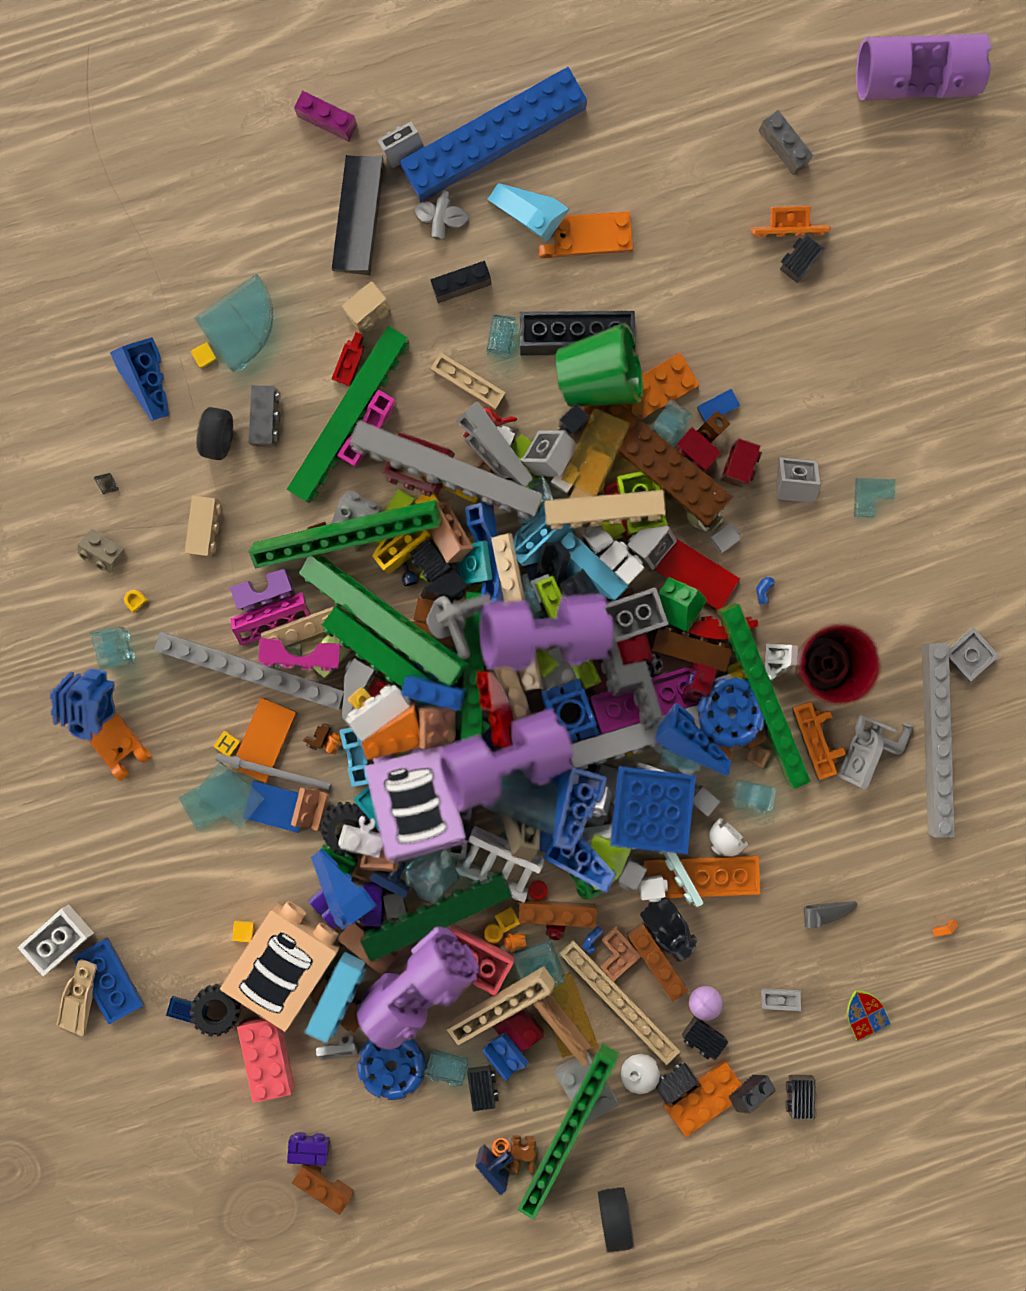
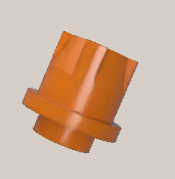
(333, 743)
(515, 942)

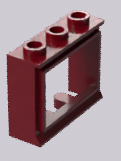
(409, 482)

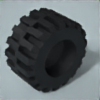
(334, 817)
(203, 1022)

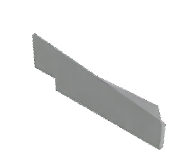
(492, 446)

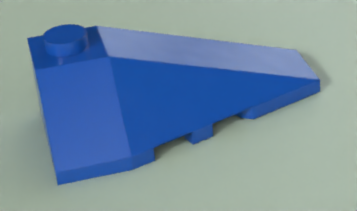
(141, 371)
(683, 737)
(576, 799)
(582, 863)
(343, 897)

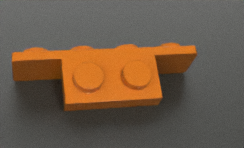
(790, 220)

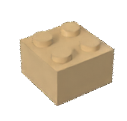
(366, 307)

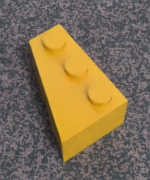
(396, 550)

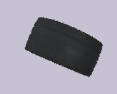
(615, 1219)

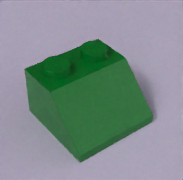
(681, 603)

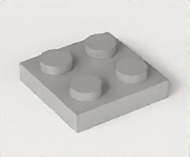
(971, 654)

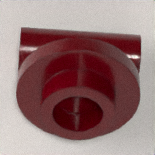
(555, 932)

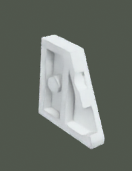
(780, 659)

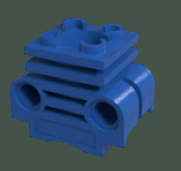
(572, 692)
(83, 702)

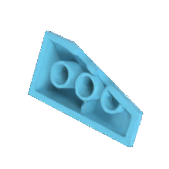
(532, 210)
(601, 575)

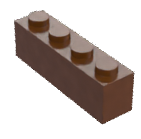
(691, 649)

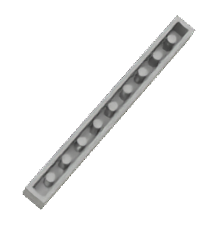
(445, 470)
(249, 670)
(626, 739)
(938, 740)

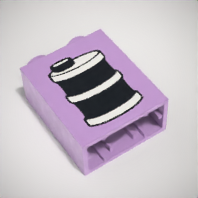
(413, 805)

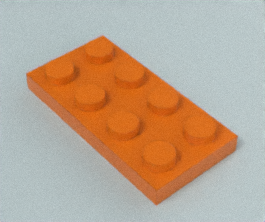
(706, 1100)

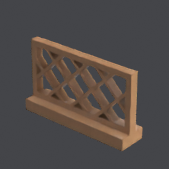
(564, 1027)

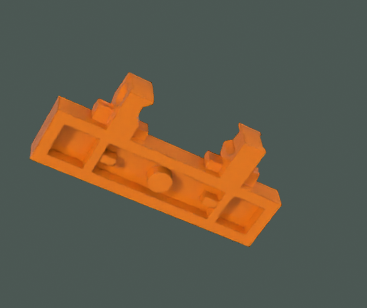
(810, 728)

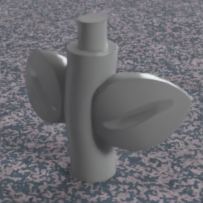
(441, 215)

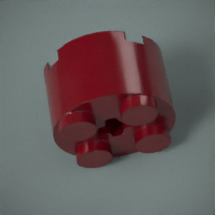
(635, 650)

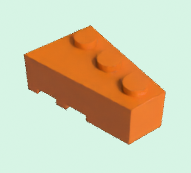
(395, 736)

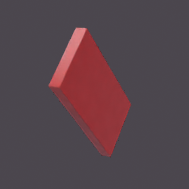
(698, 572)

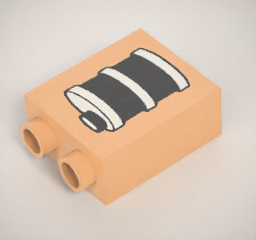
(282, 964)

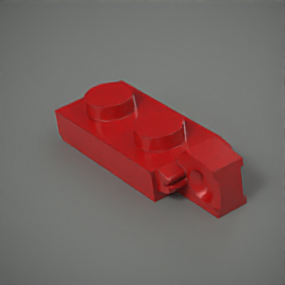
(349, 360)

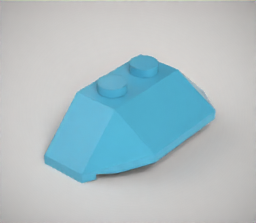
(531, 537)

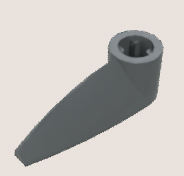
(821, 914)

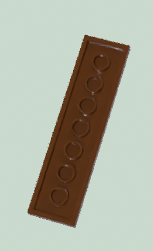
(670, 469)

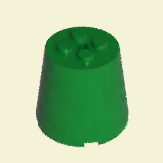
(600, 369)

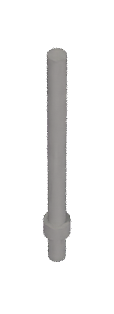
(236, 762)

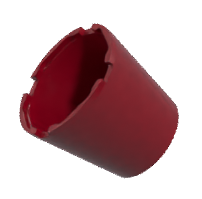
(851, 662)

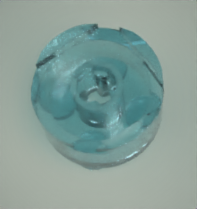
(671, 421)

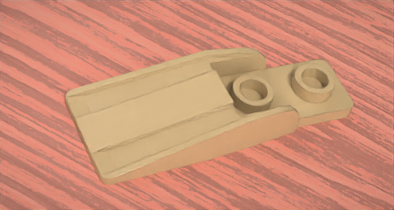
(77, 999)

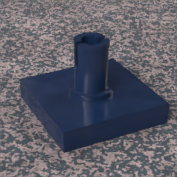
(391, 880)
(494, 1168)

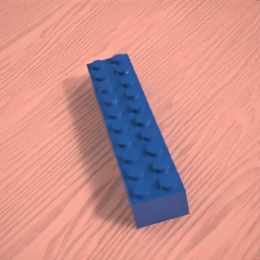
(494, 134)

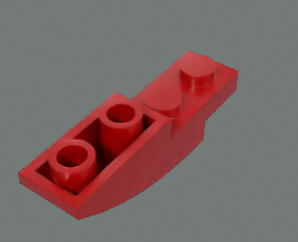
(710, 627)
(496, 702)

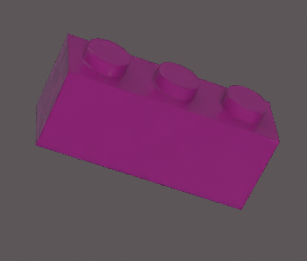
(325, 116)

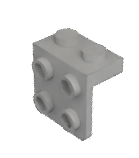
(353, 506)

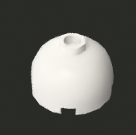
(726, 839)
(640, 1074)

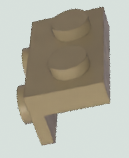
(99, 550)

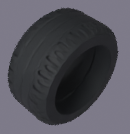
(214, 433)

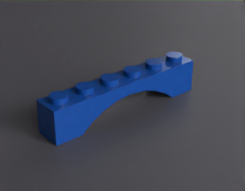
(483, 527)

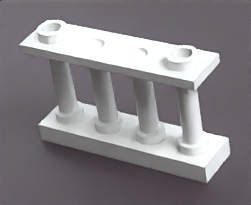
(500, 847)

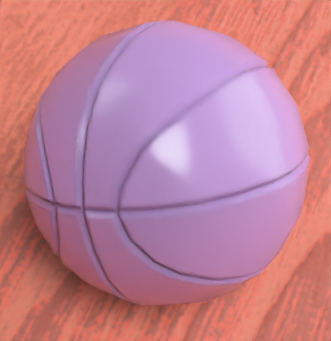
(705, 1003)

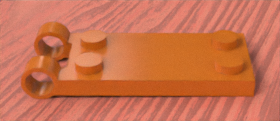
(591, 235)
(114, 735)

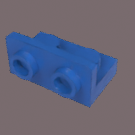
(504, 1055)

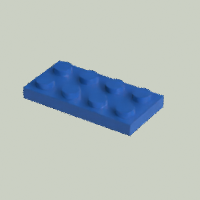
(112, 985)

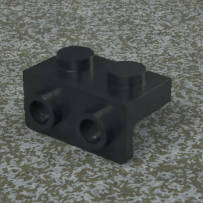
(553, 561)

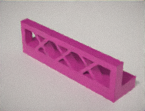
(268, 616)

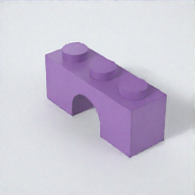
(278, 586)

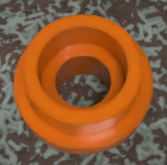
(500, 1142)

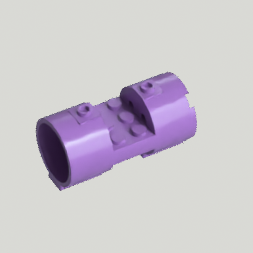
(922, 66)
(579, 630)
(538, 749)
(397, 1004)

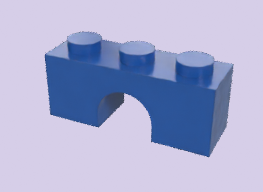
(433, 693)

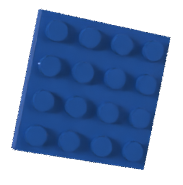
(652, 810)

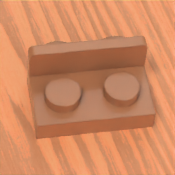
(310, 808)

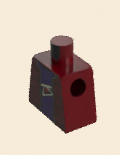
(699, 680)

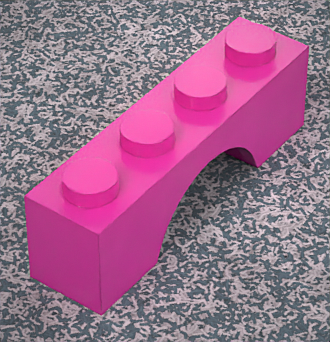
(376, 416)
(324, 655)

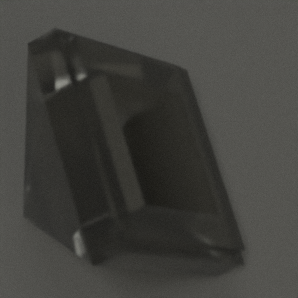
(106, 483)

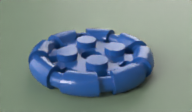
(719, 713)
(388, 1076)

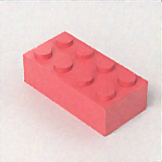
(491, 960)
(265, 1059)

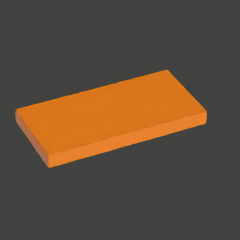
(265, 736)

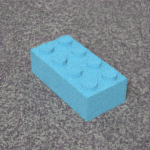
(333, 1002)

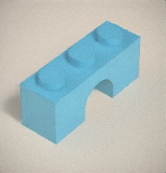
(356, 757)

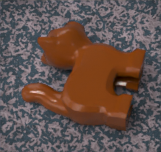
(523, 1152)

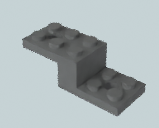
(632, 679)

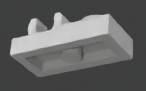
(781, 999)
(330, 1051)

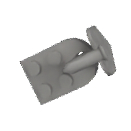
(448, 620)
(867, 748)

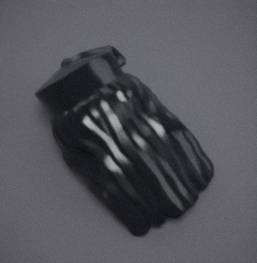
(669, 929)

